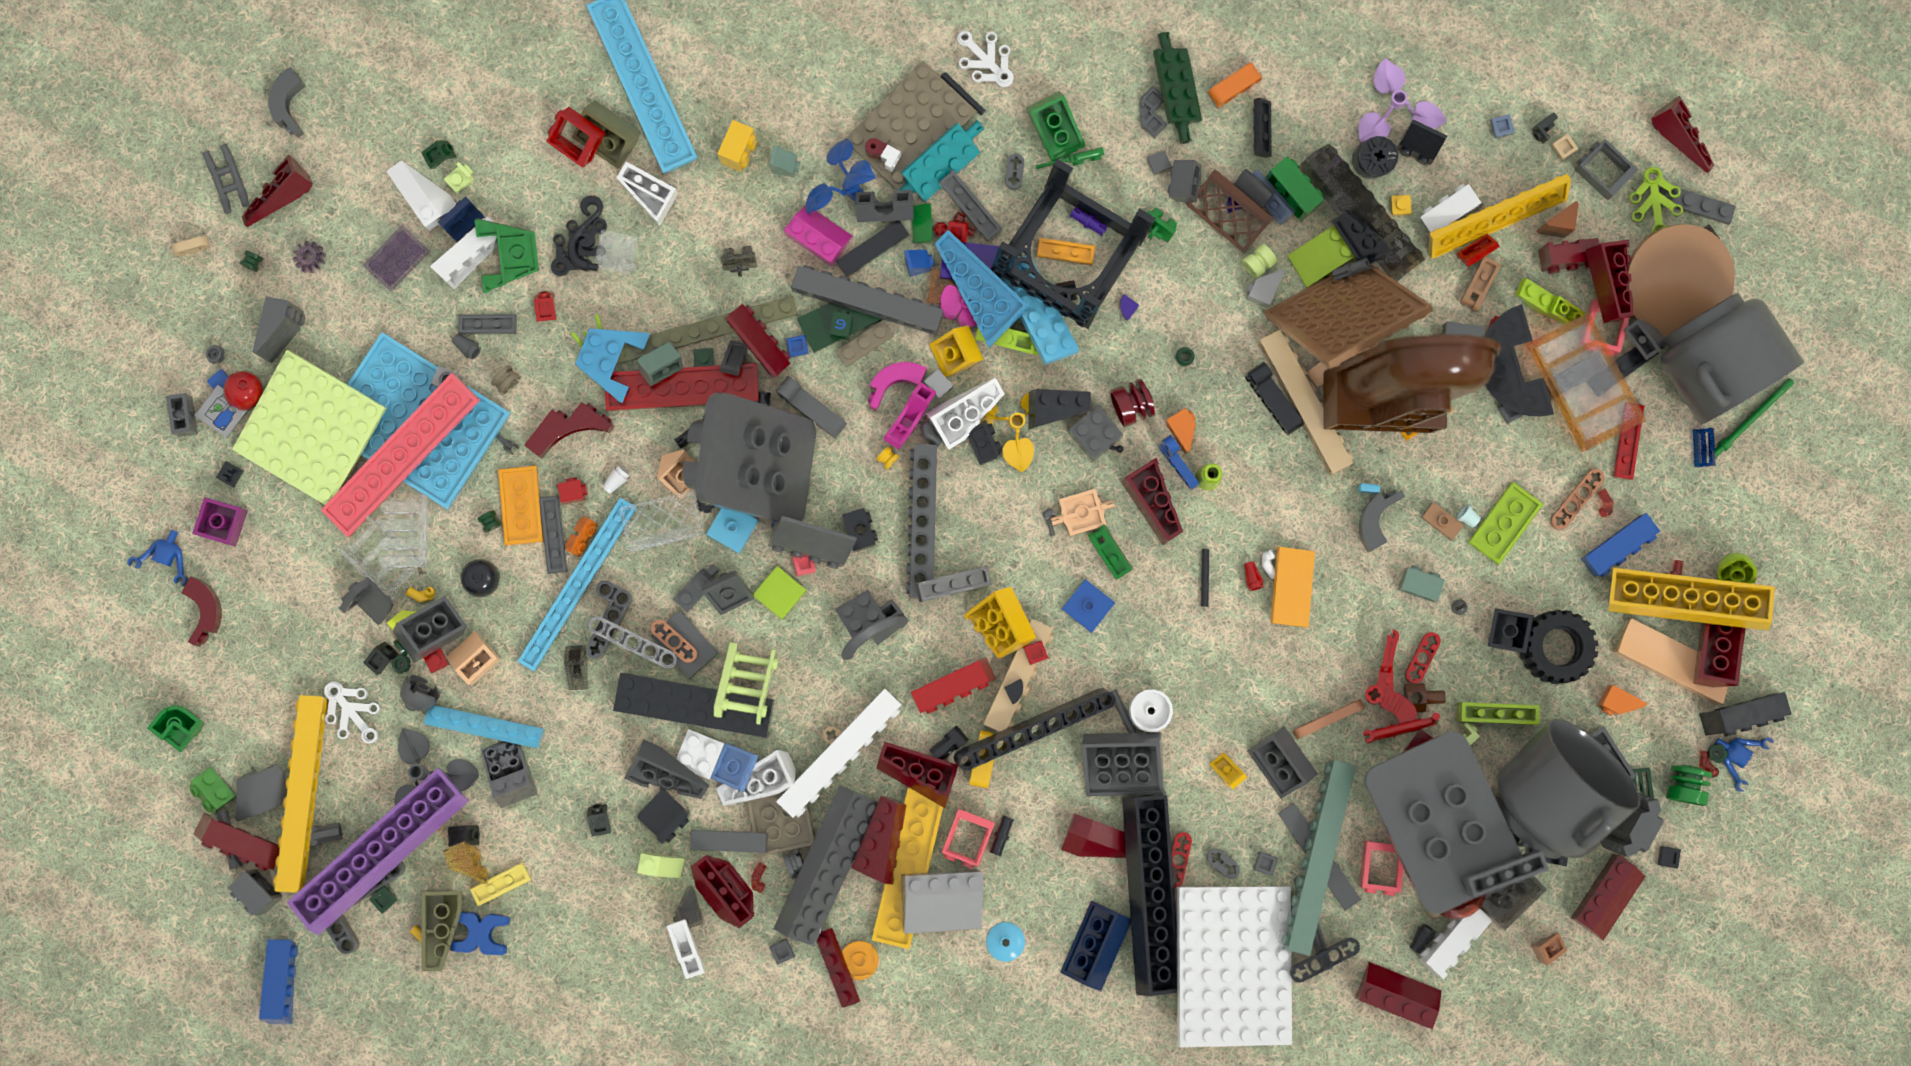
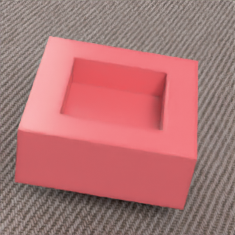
(803, 566)

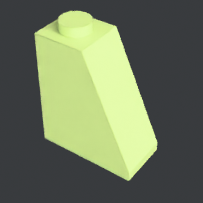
(660, 865)

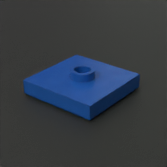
(1088, 606)

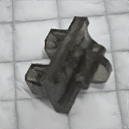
(738, 262)

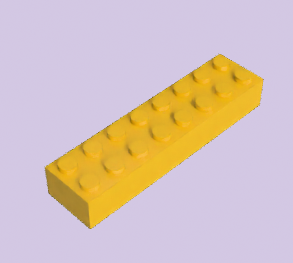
(1691, 599)

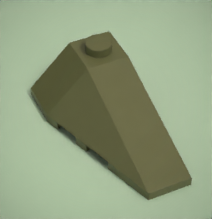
(439, 921)

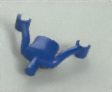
(164, 553)
(1740, 755)

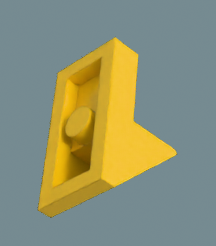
(1228, 771)

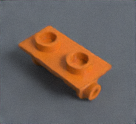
(585, 529)

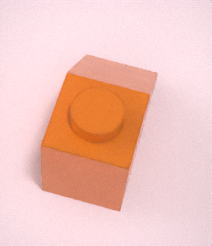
(1182, 428)
(1618, 701)

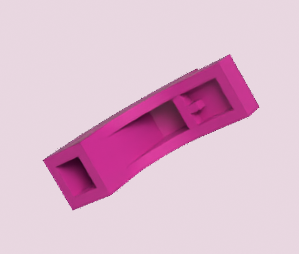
(894, 373)
(910, 416)

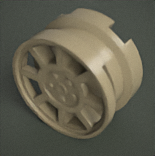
(505, 379)

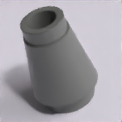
(466, 346)

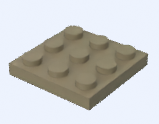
(783, 830)

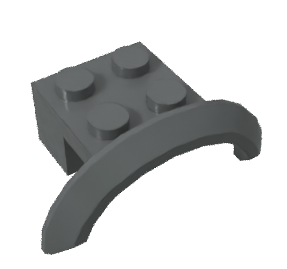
(864, 620)

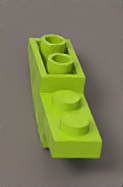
(1546, 303)
(1013, 340)

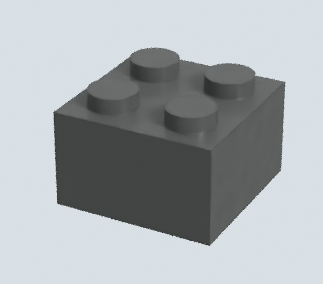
(1095, 433)
(254, 892)

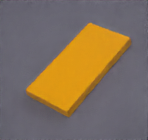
(520, 505)
(1292, 587)

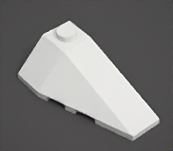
(422, 195)
(768, 778)

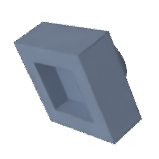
(1502, 126)

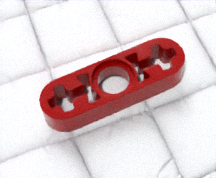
(1434, 647)
(1185, 847)

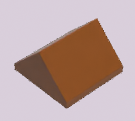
(1561, 224)

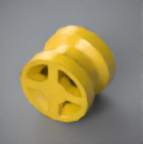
(887, 457)

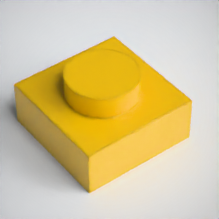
(1400, 205)

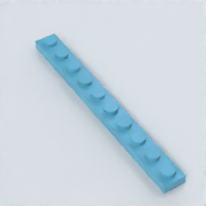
(575, 587)

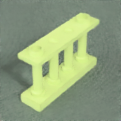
(730, 672)

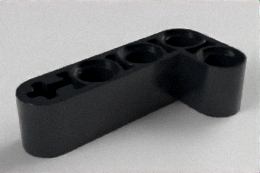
(1273, 398)

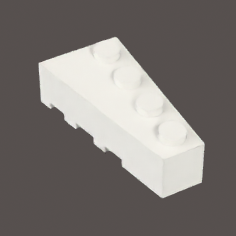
(464, 257)
(1452, 942)

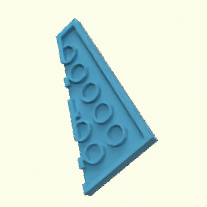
(985, 294)

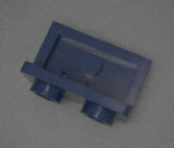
(460, 219)

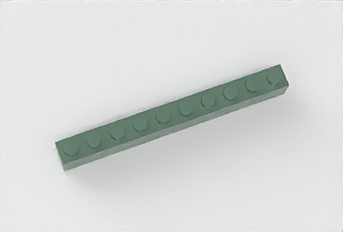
(1319, 857)

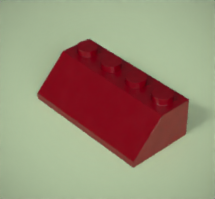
(757, 340)
(1719, 655)
(1608, 896)
(1399, 995)

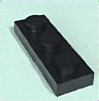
(1262, 128)

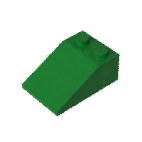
(1056, 126)

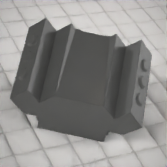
(1637, 830)

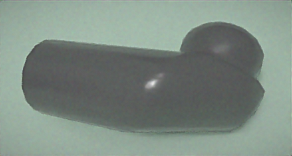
(929, 434)

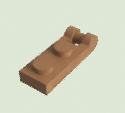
(1480, 283)

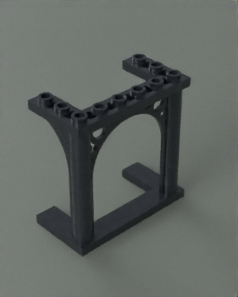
(1007, 254)

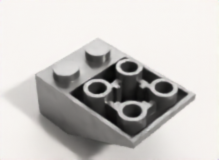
(508, 773)

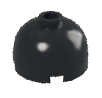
(480, 578)

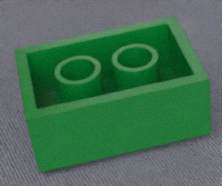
(1295, 188)

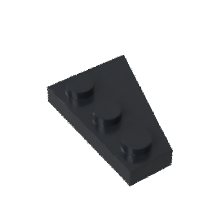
(1361, 238)

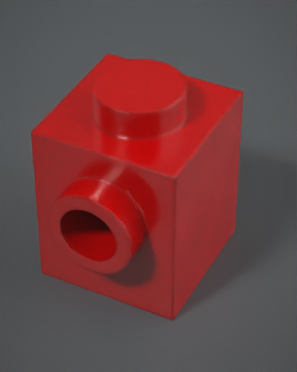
(572, 491)

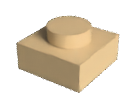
(1564, 147)

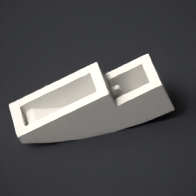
(686, 949)

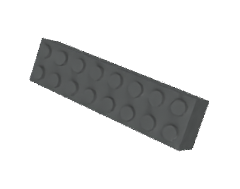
(826, 866)

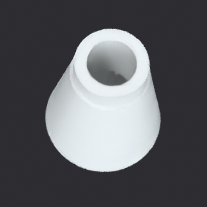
(616, 478)

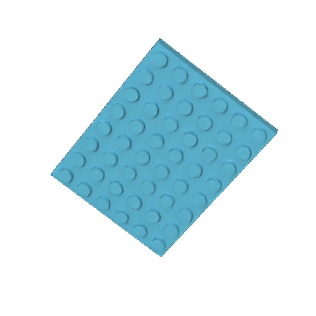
(402, 383)

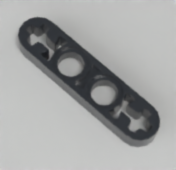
(1326, 963)

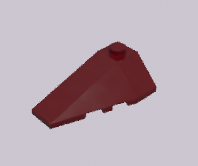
(287, 186)

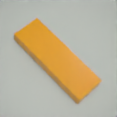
(1065, 251)

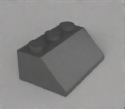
(1282, 762)

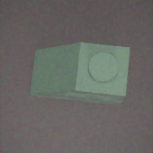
(784, 162)

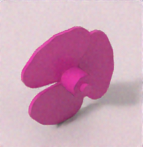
(953, 303)

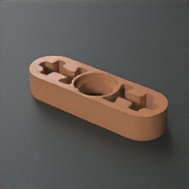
(681, 654)

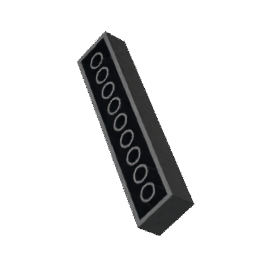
(1151, 894)

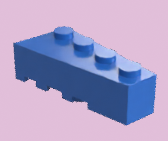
(278, 982)

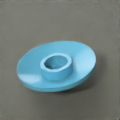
(998, 934)

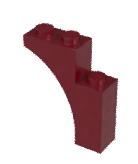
(556, 427)

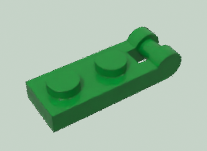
(1110, 552)

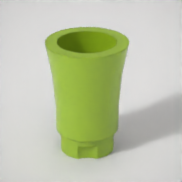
(1206, 482)

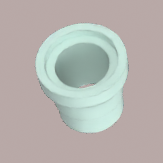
(1468, 516)

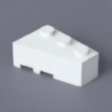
(649, 192)
(1451, 208)

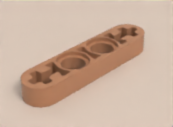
(1577, 499)
(1328, 719)

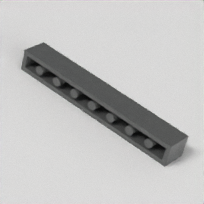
(867, 300)

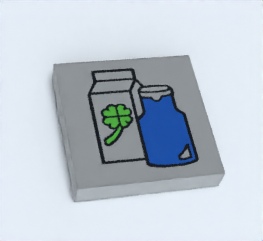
(219, 413)

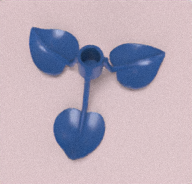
(859, 173)

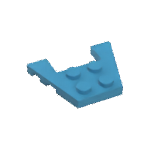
(601, 354)

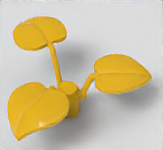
(1015, 452)

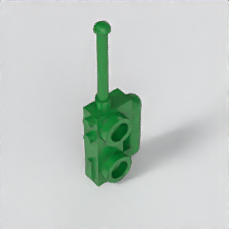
(1077, 158)

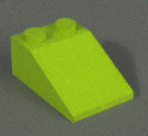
(1320, 256)

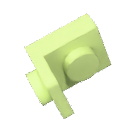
(459, 178)
(1472, 731)

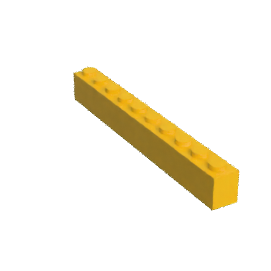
(301, 794)

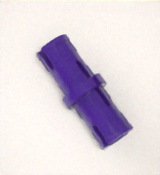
(1088, 221)

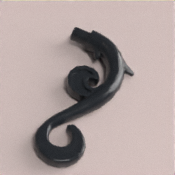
(582, 232)

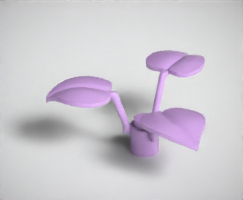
(1391, 79)

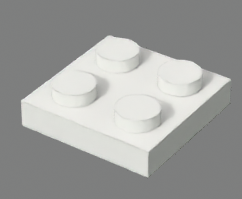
(700, 753)

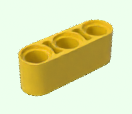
(981, 775)

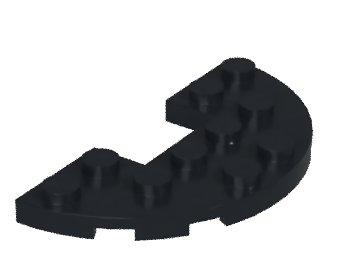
(1507, 380)

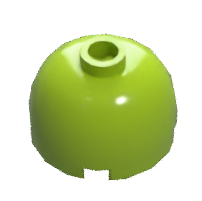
(1737, 568)

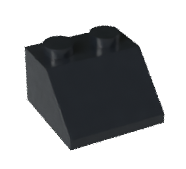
(1421, 142)
(1510, 631)

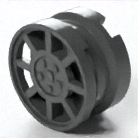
(793, 862)

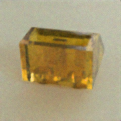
(466, 861)

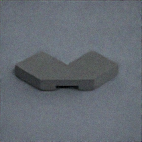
(1148, 118)

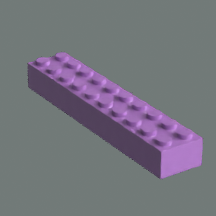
(377, 852)

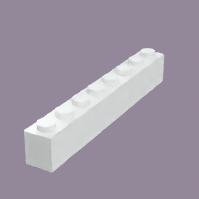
(838, 753)

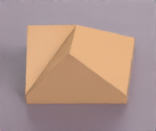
(671, 471)

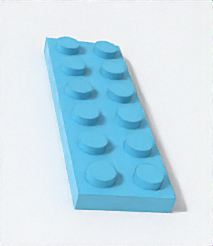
(1044, 325)

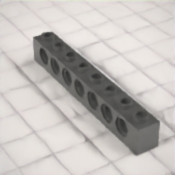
(919, 453)

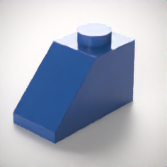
(918, 262)

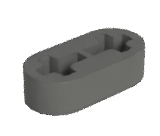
(1019, 172)
(1220, 866)

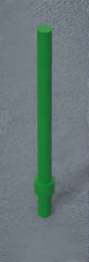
(1727, 442)

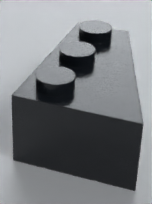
(1055, 405)

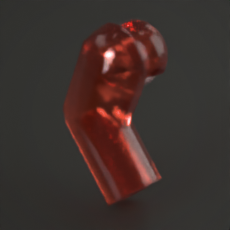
(960, 217)
(1608, 503)
(1677, 568)
(756, 877)

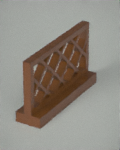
(1243, 201)

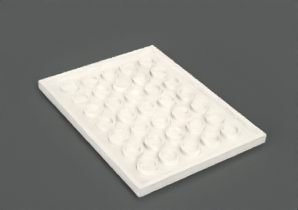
(1233, 966)

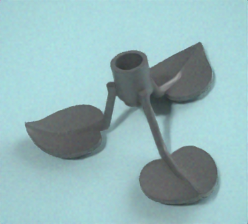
(415, 746)

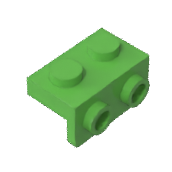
(211, 790)

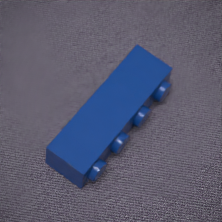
(1620, 545)

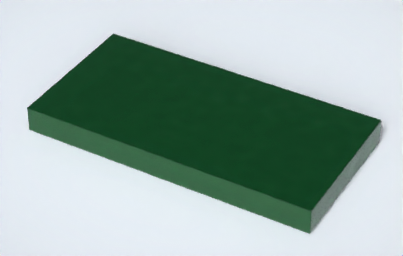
(818, 322)

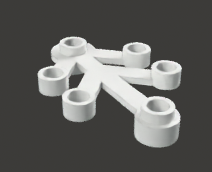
(987, 61)
(349, 710)

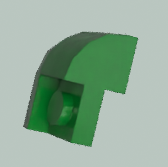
(176, 726)

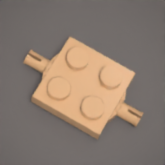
(1082, 512)

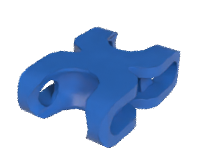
(480, 934)

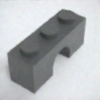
(870, 209)

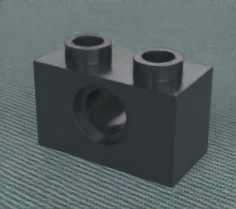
(857, 518)

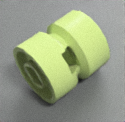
(1262, 259)

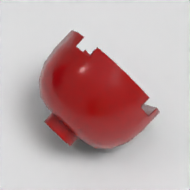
(242, 390)

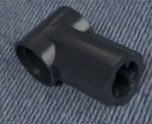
(952, 741)

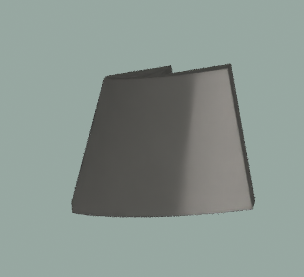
(259, 792)

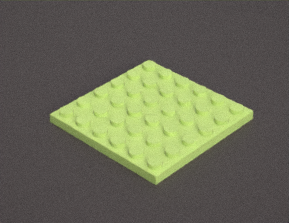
(309, 428)

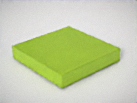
(779, 592)

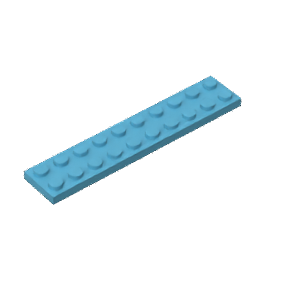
(642, 83)

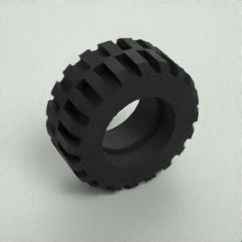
(1583, 643)

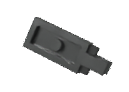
(692, 591)

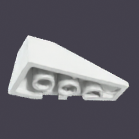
(959, 415)

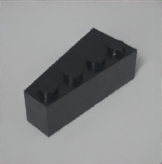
(1745, 715)

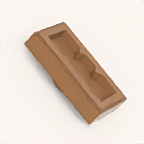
(1442, 521)

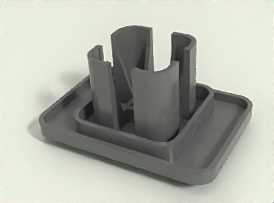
(751, 458)
(1440, 818)

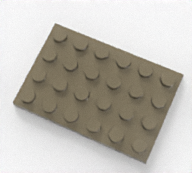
(911, 120)

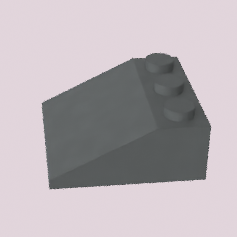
(277, 327)

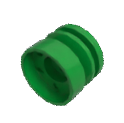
(1689, 785)

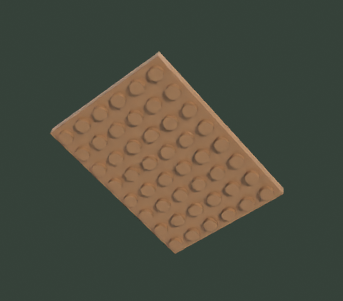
(1347, 314)

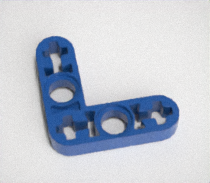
(1169, 449)

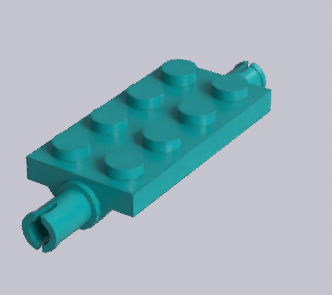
(946, 154)

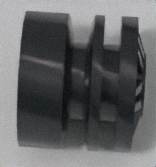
(1367, 164)

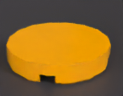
(860, 959)

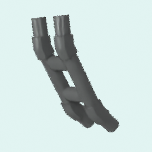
(216, 173)

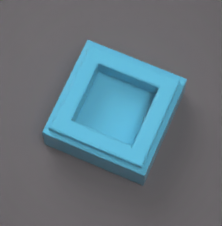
(1368, 488)

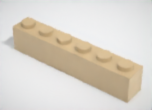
(1002, 709)

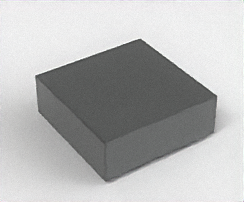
(1159, 162)
(1265, 863)
(782, 951)

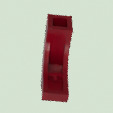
(209, 609)

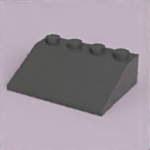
(811, 542)
(1123, 764)

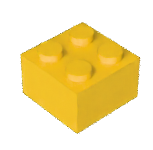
(737, 146)

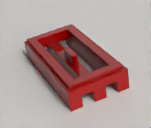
(1477, 252)

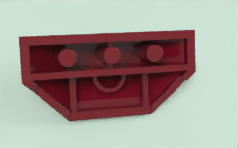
(724, 890)

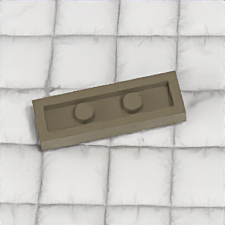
(864, 343)

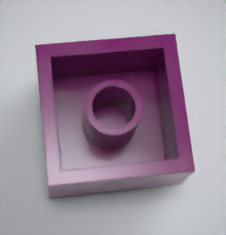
(220, 521)

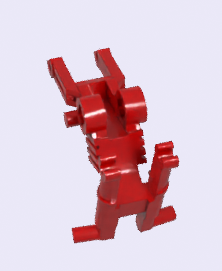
(1393, 701)

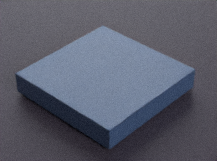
(734, 767)

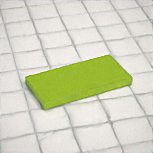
(1505, 523)

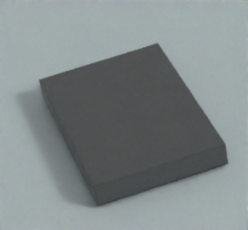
(688, 631)

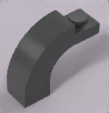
(280, 96)
(1369, 520)

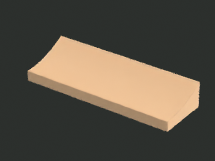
(1665, 658)

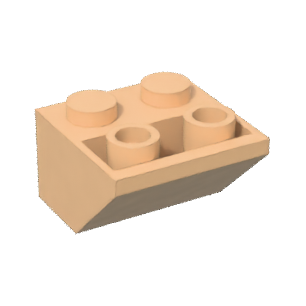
(473, 658)

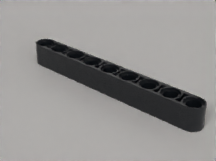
(1043, 730)

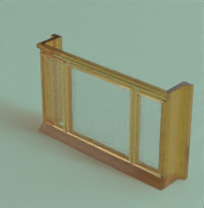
(1585, 382)

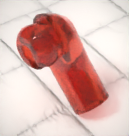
(1706, 765)

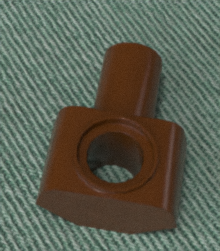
(1425, 697)

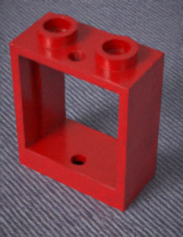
(567, 148)

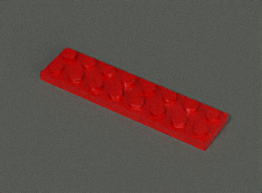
(684, 388)

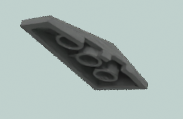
(659, 768)

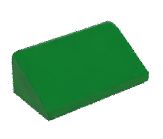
(922, 223)

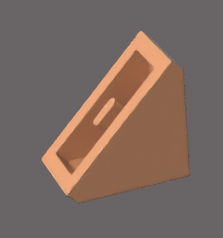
(1549, 949)

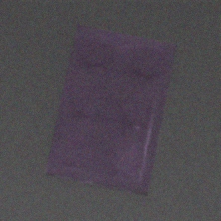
(396, 258)

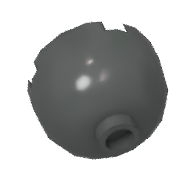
(417, 694)

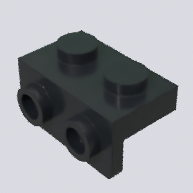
(984, 443)

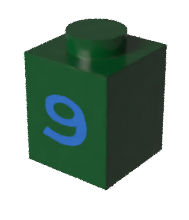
(841, 325)

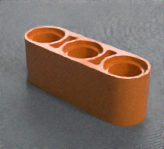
(1234, 84)

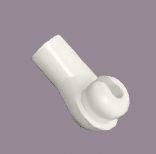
(1267, 558)

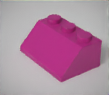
(818, 235)

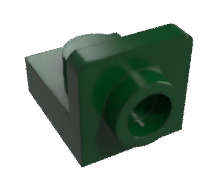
(438, 153)

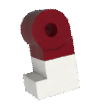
(884, 152)

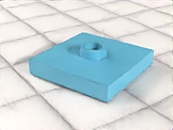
(732, 529)

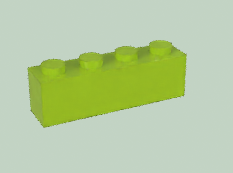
(1498, 713)

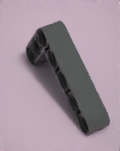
(347, 932)

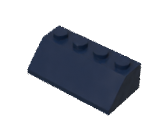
(1096, 946)

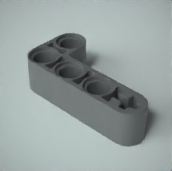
(810, 407)
(614, 605)

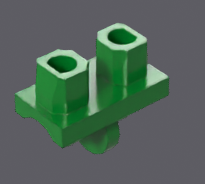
(1160, 228)

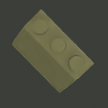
(619, 135)

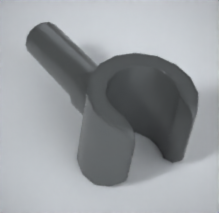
(507, 444)
(1047, 515)

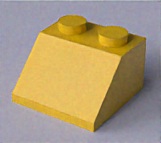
(956, 351)

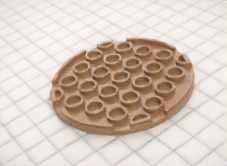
(1679, 276)

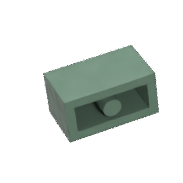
(659, 364)
(1421, 584)

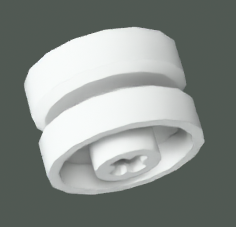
(1139, 710)

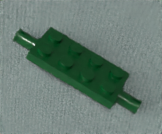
(1177, 86)

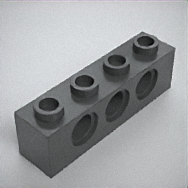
(1505, 873)

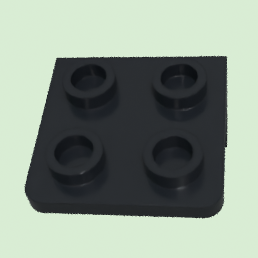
(664, 816)

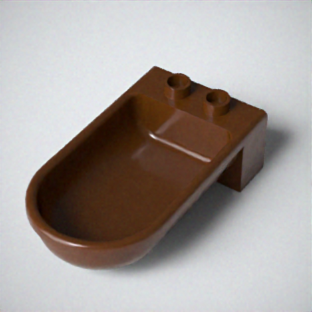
(1406, 383)

